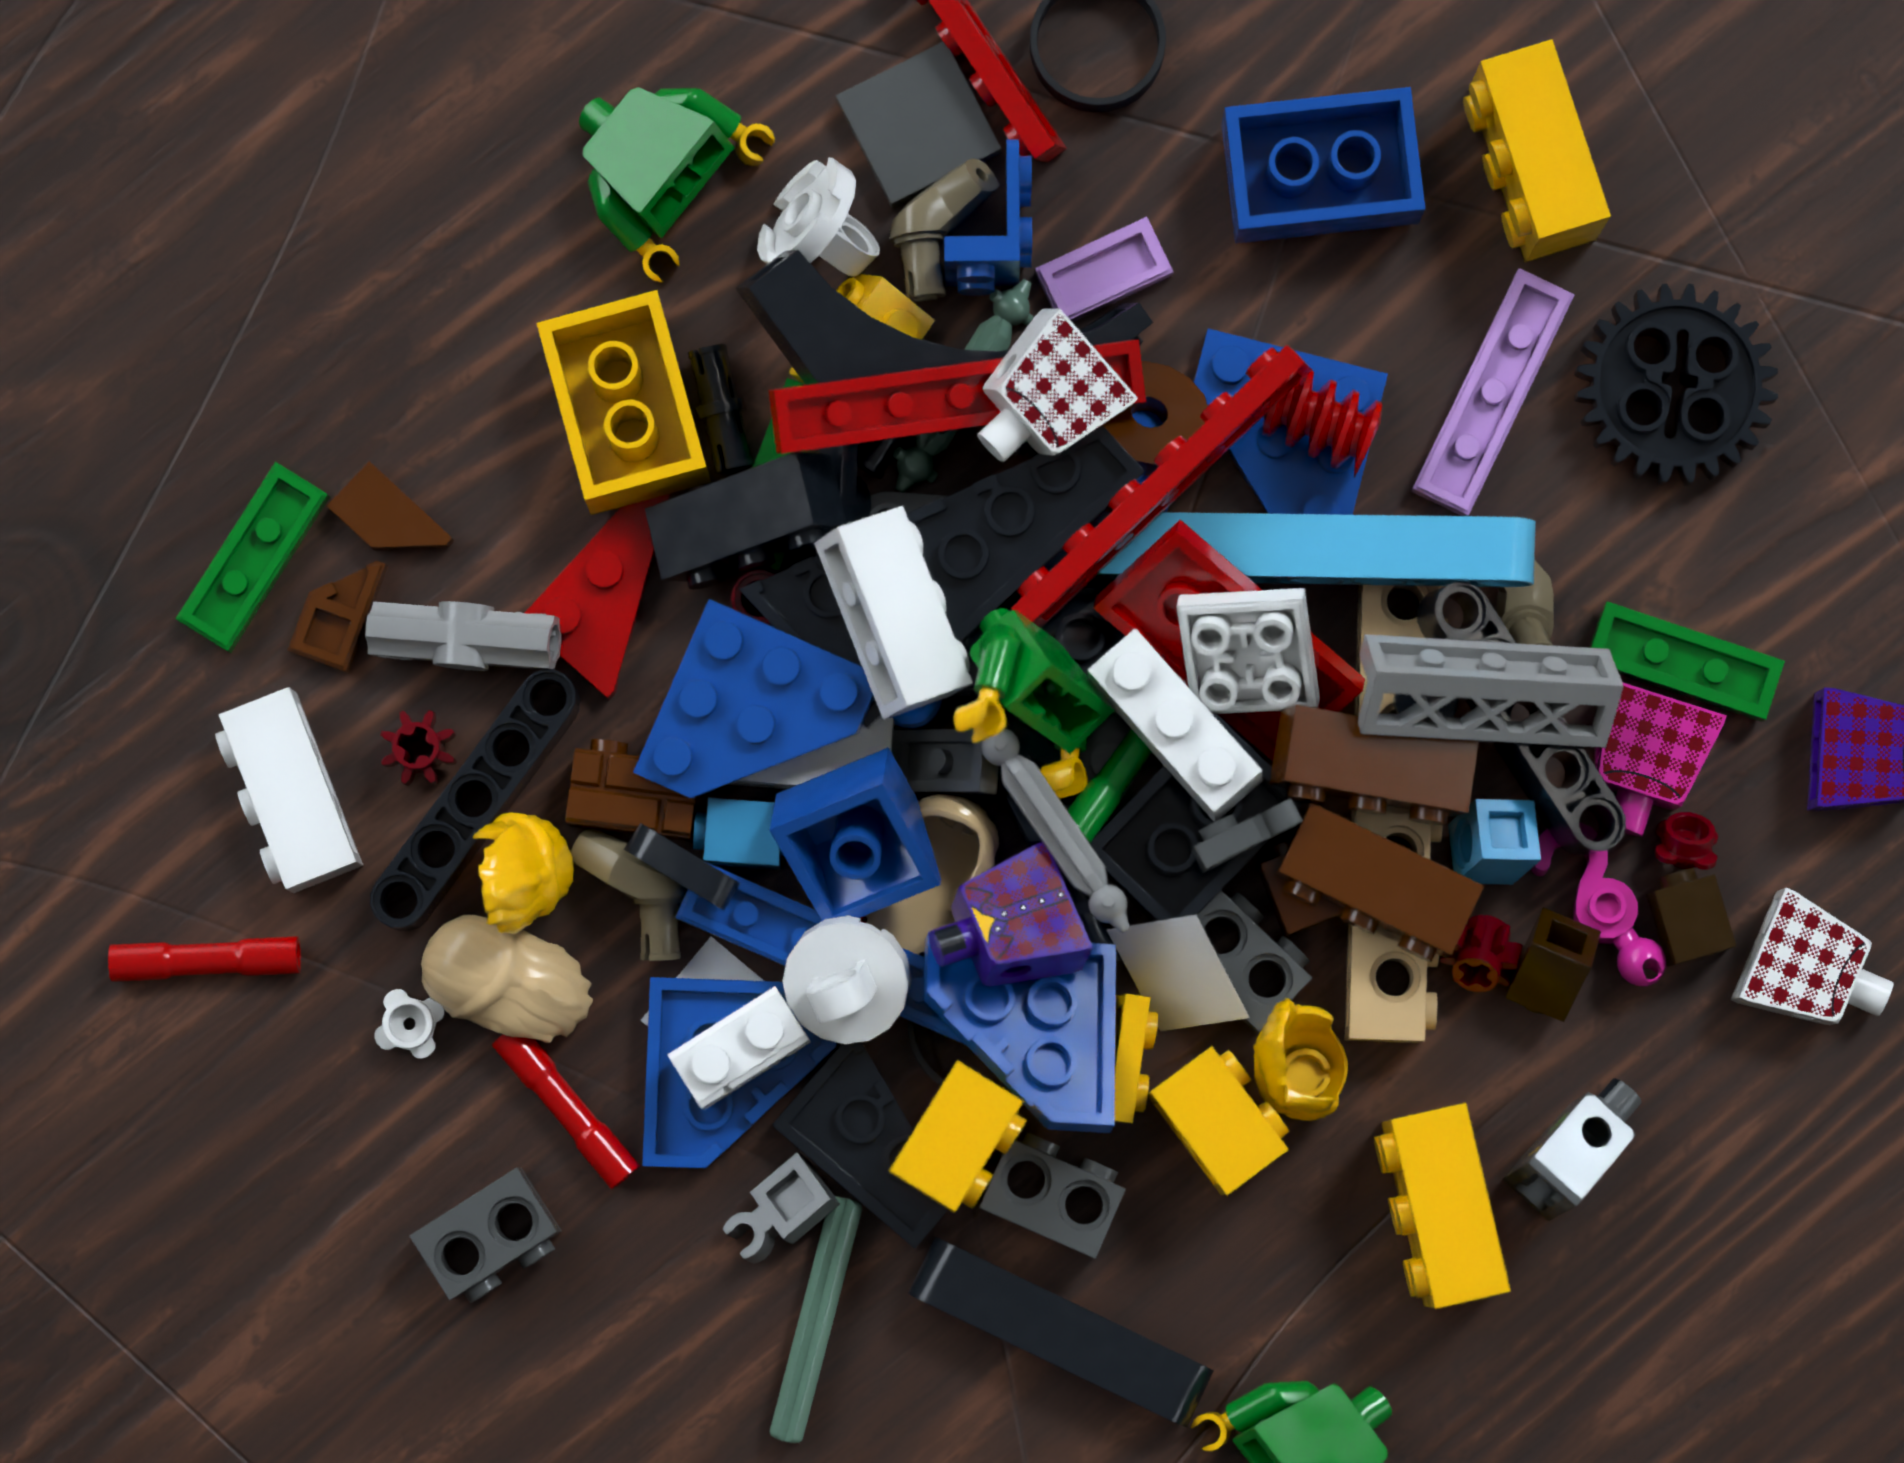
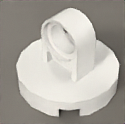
(818, 220)
(846, 980)

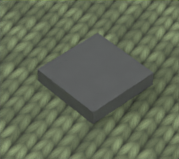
(917, 123)

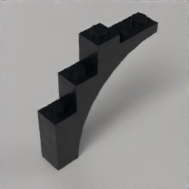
(836, 340)

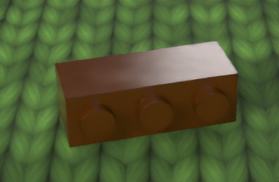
(1327, 755)
(1378, 883)

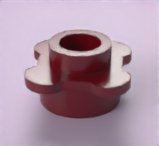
(1687, 841)

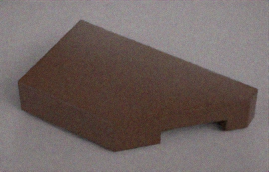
(385, 514)
(337, 617)

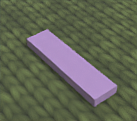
(1492, 393)

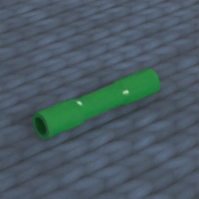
(1104, 791)

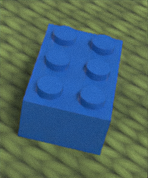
(1323, 165)

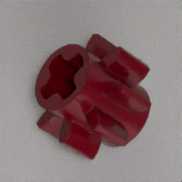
(423, 764)
(1484, 954)

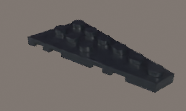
(973, 541)

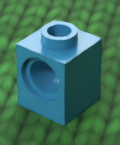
(737, 834)
(1495, 841)

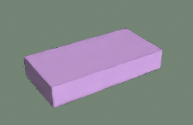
(1104, 270)

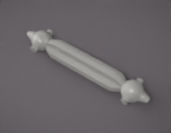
(1056, 829)

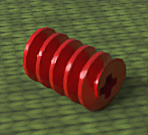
(1325, 421)

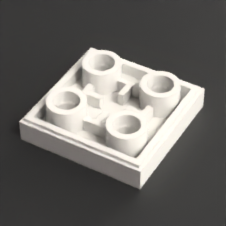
(1249, 650)

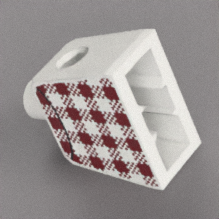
(1051, 389)
(1809, 965)

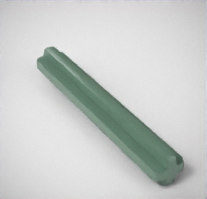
(815, 1321)

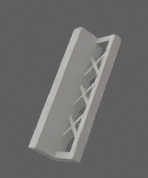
(1497, 671)

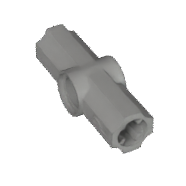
(463, 636)

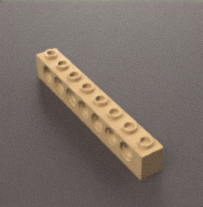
(1368, 1010)

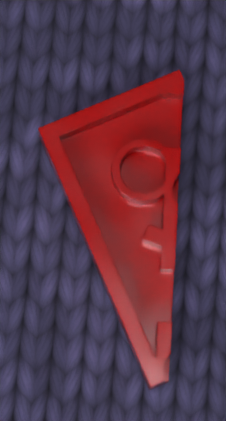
(601, 596)

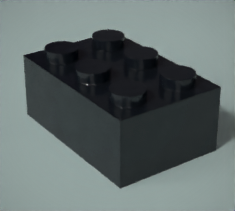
(1153, 840)

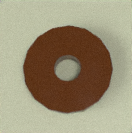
(1173, 400)

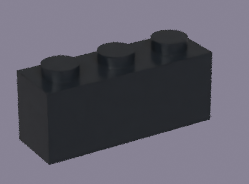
(746, 519)

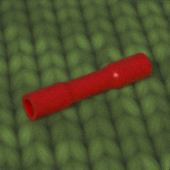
(166, 960)
(590, 1135)

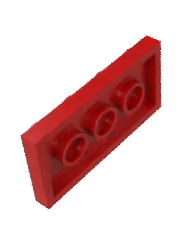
(1184, 565)

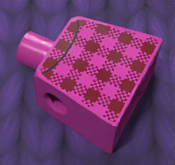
(1654, 752)

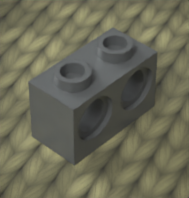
(1253, 948)
(1047, 1210)
(480, 1222)

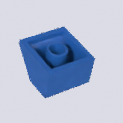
(856, 838)

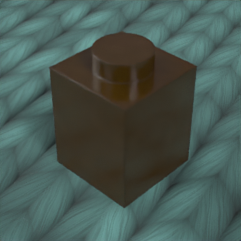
(1690, 916)
(1553, 965)

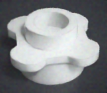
(394, 1034)

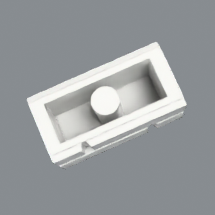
(739, 1048)

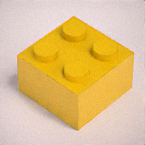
(1219, 1120)
(957, 1138)

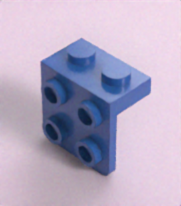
(984, 262)

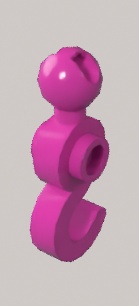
(1610, 909)

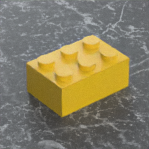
(1536, 151)
(623, 402)
(1442, 1207)

